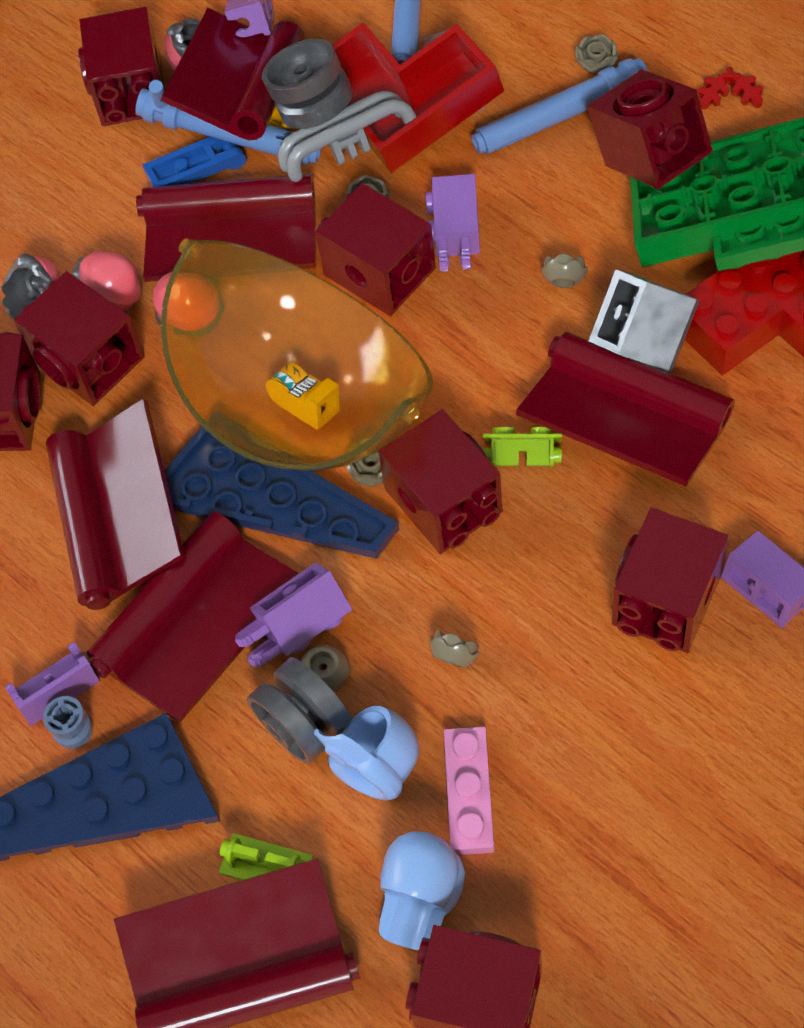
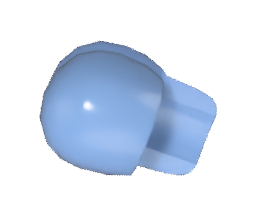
(373, 752)
(420, 887)

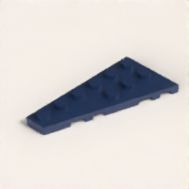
(273, 499)
(107, 795)

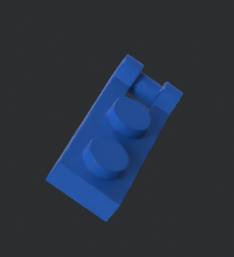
(194, 162)

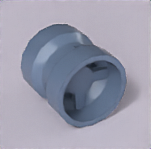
(76, 726)

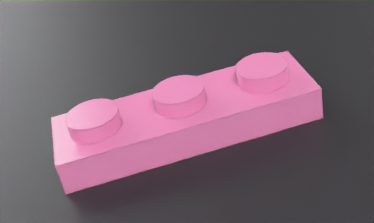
(468, 791)

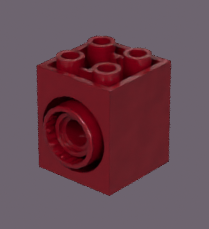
(118, 61)
(650, 128)
(376, 249)
(79, 338)
(18, 393)
(442, 481)
(667, 580)
(474, 981)

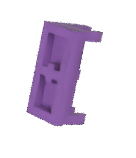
(258, 12)
(766, 578)
(64, 678)

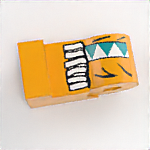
(304, 395)

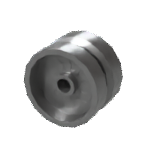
(307, 83)
(297, 709)

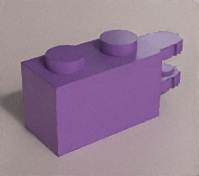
(455, 218)
(294, 615)

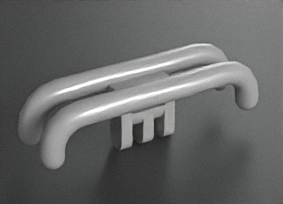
(341, 131)

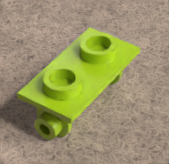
(538, 445)
(251, 857)

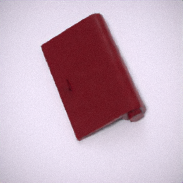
(223, 75)
(253, 213)
(627, 408)
(114, 505)
(186, 618)
(236, 951)

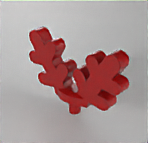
(742, 85)

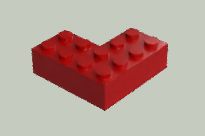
(439, 82)
(748, 309)

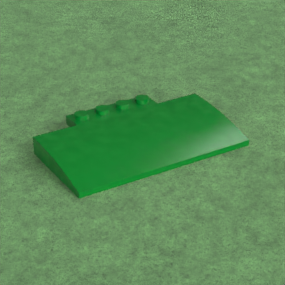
(734, 201)

